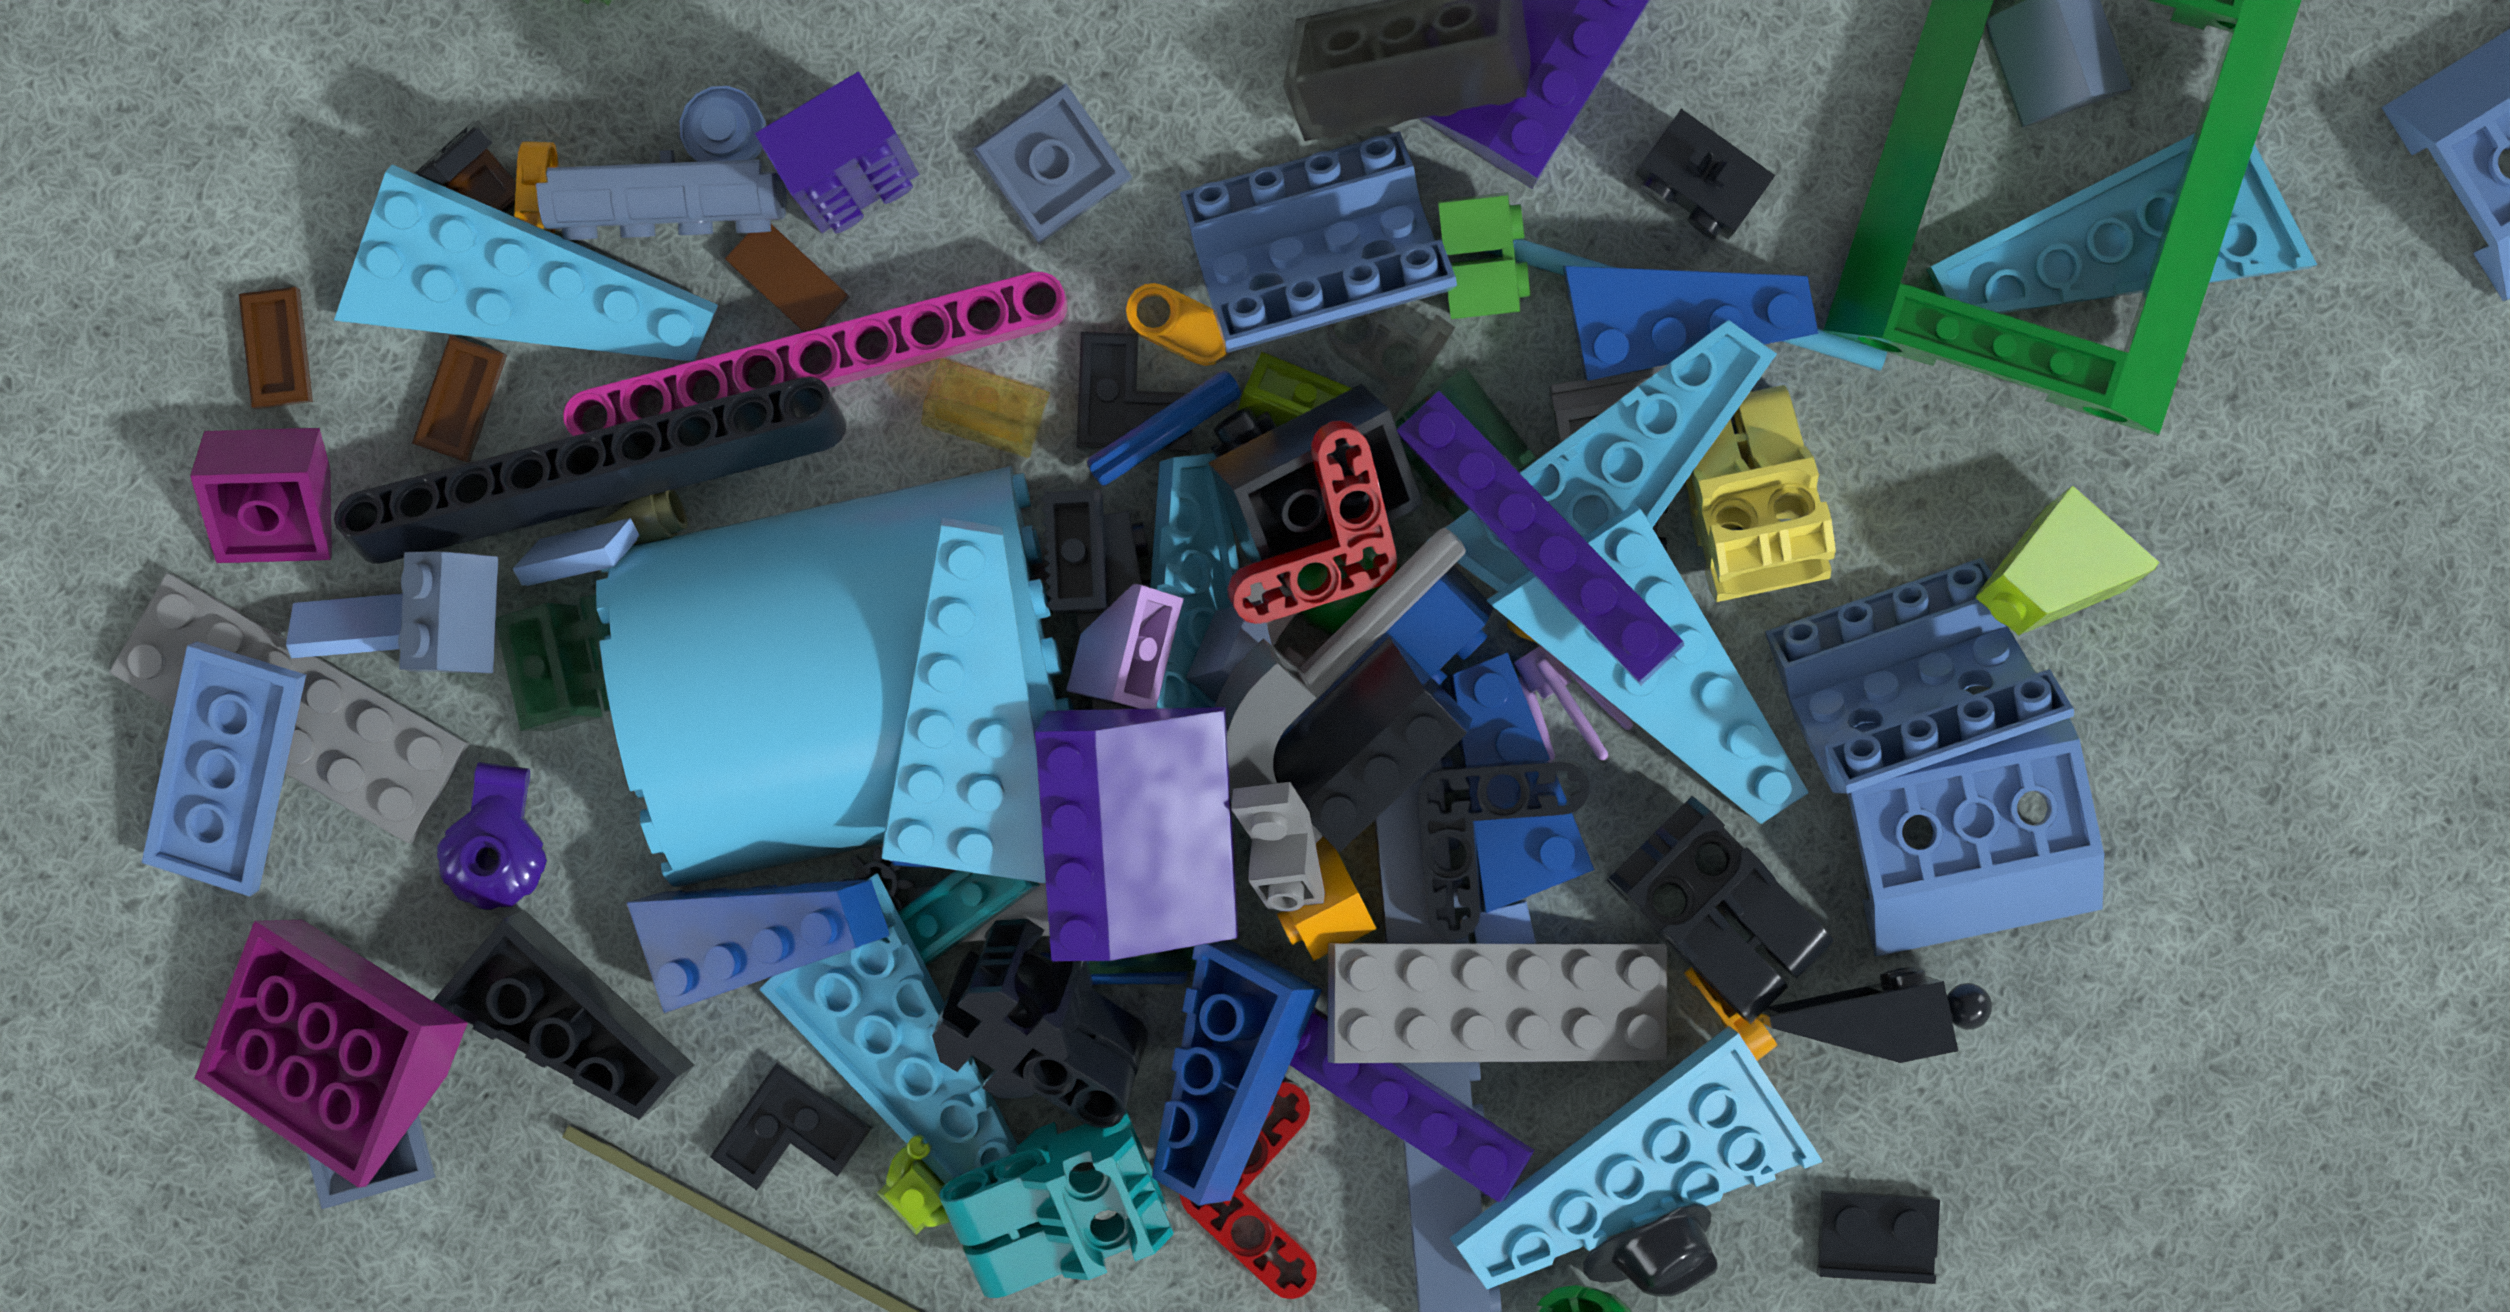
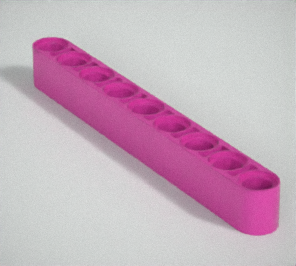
(843, 340)

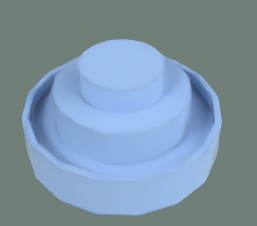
(721, 125)

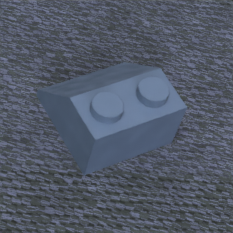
(448, 612)

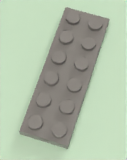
(346, 733)
(1496, 1002)

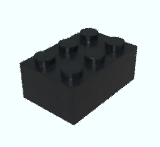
(1275, 486)

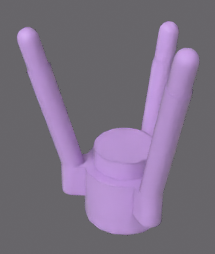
(1548, 675)

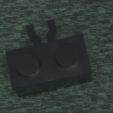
(1703, 176)

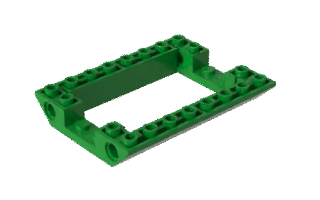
(2075, 373)

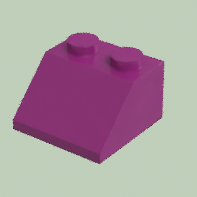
(265, 494)

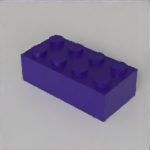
(839, 155)

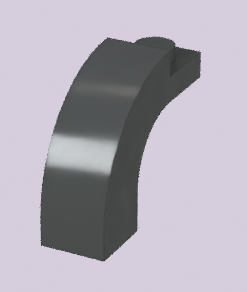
(1259, 704)

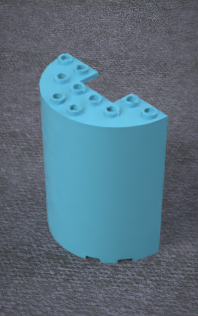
(775, 666)

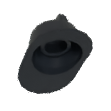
(1658, 1256)

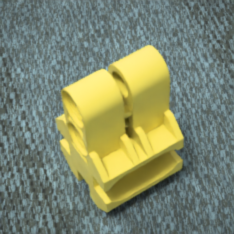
(1753, 494)

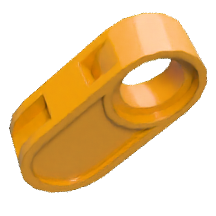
(531, 169)
(1187, 332)
(1754, 1035)

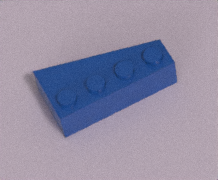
(1652, 316)
(1434, 629)
(1516, 853)
(735, 937)
(1230, 1065)

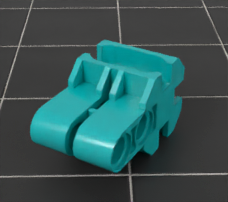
(1037, 1216)

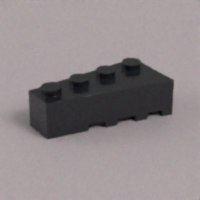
(563, 1017)

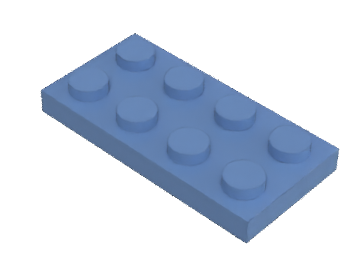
(223, 768)

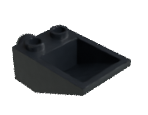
(1894, 1020)

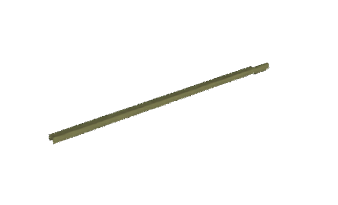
(809, 1260)

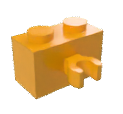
(1339, 918)

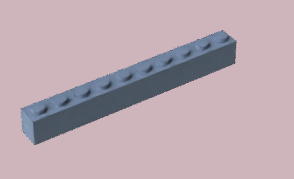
(1436, 1196)

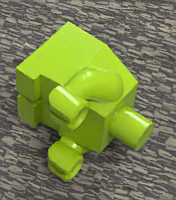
(914, 1188)

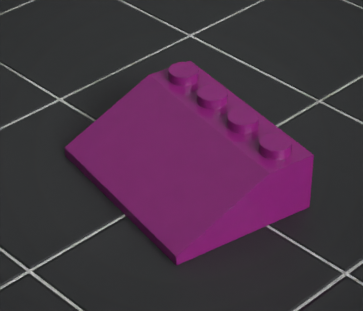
(327, 1047)

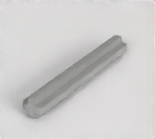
(1382, 610)

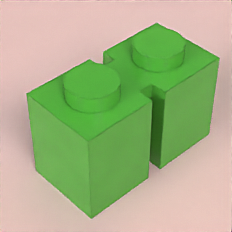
(1480, 225)

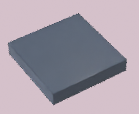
(1052, 163)

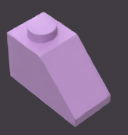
(1127, 649)

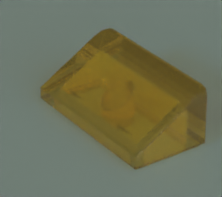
(984, 408)

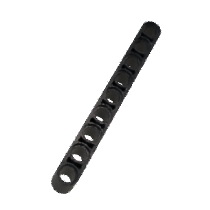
(592, 470)

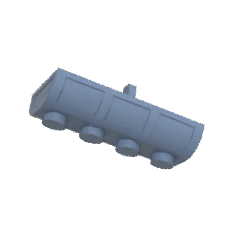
(660, 194)

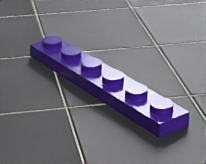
(1540, 538)
(1417, 1113)

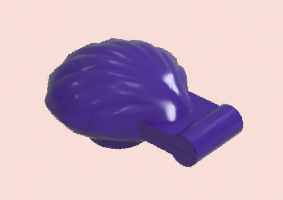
(495, 823)

